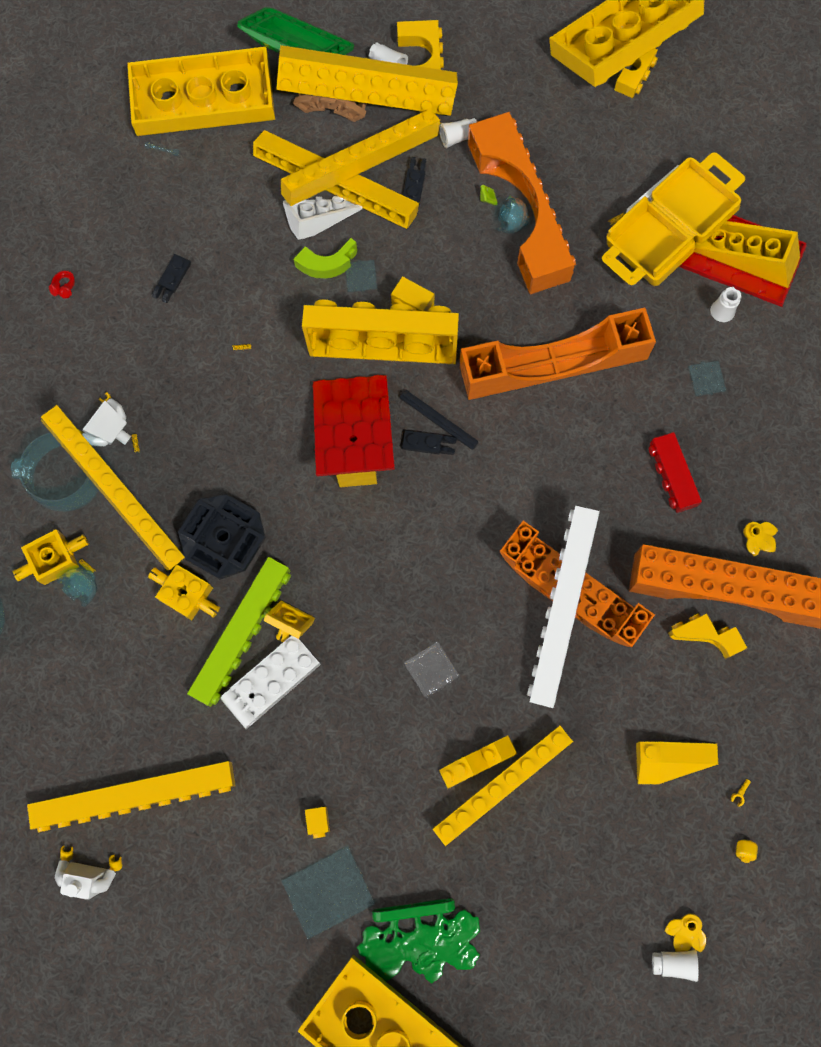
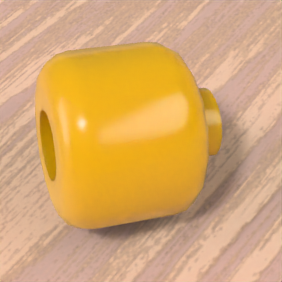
(746, 850)

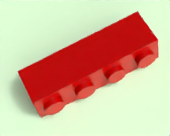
(675, 473)

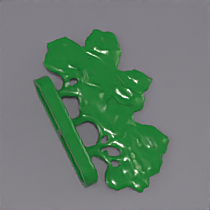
(425, 946)

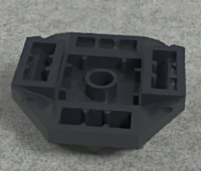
(207, 523)

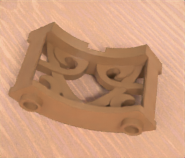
(345, 108)

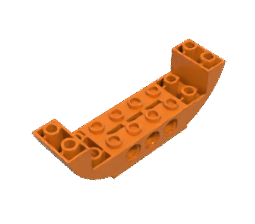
(597, 605)

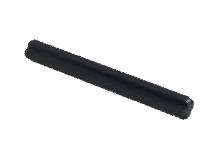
(439, 419)

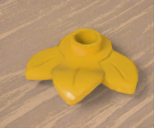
(762, 539)
(684, 936)

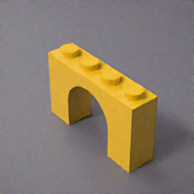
(423, 34)

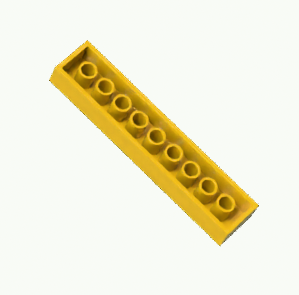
(366, 80)

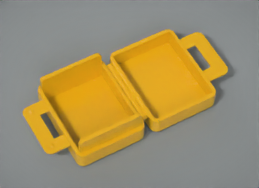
(682, 209)

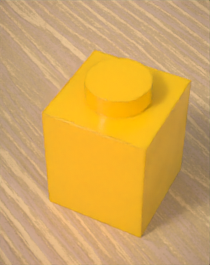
(317, 822)

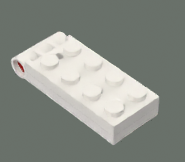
(269, 681)

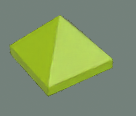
(487, 195)

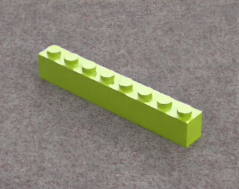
(239, 632)

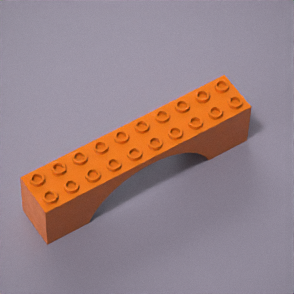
(501, 153)
(611, 343)
(687, 575)

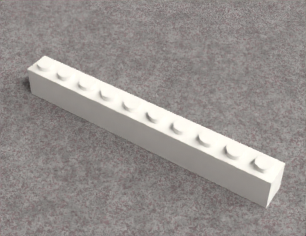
(564, 606)

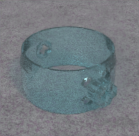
(25, 468)

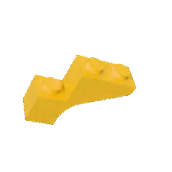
(701, 629)
(478, 761)

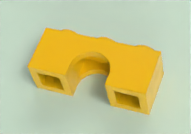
(630, 80)

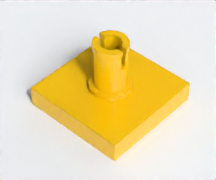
(288, 621)

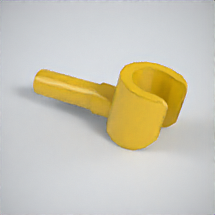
(741, 792)

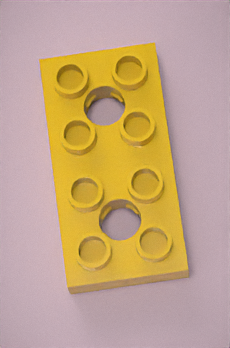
(619, 34)
(201, 91)
(381, 333)
(393, 1016)

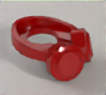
(64, 291)

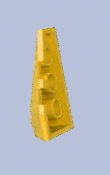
(670, 760)

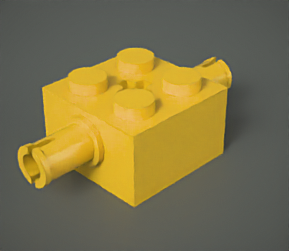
(42, 565)
(181, 580)

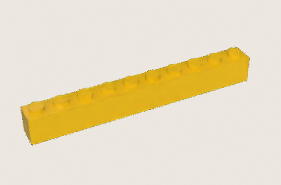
(359, 157)
(355, 189)
(112, 487)
(131, 795)

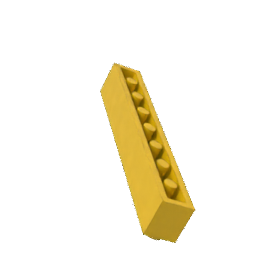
(502, 785)

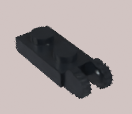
(415, 181)
(171, 277)
(427, 443)

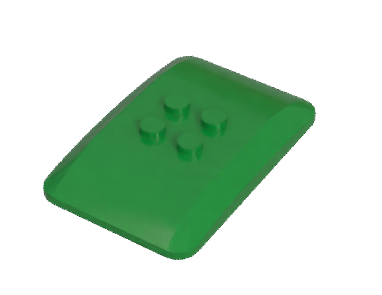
(277, 28)

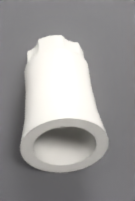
(383, 53)
(455, 131)
(725, 306)
(676, 964)

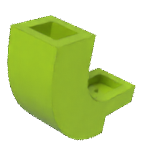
(326, 266)

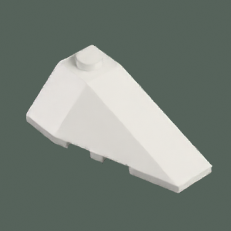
(315, 216)

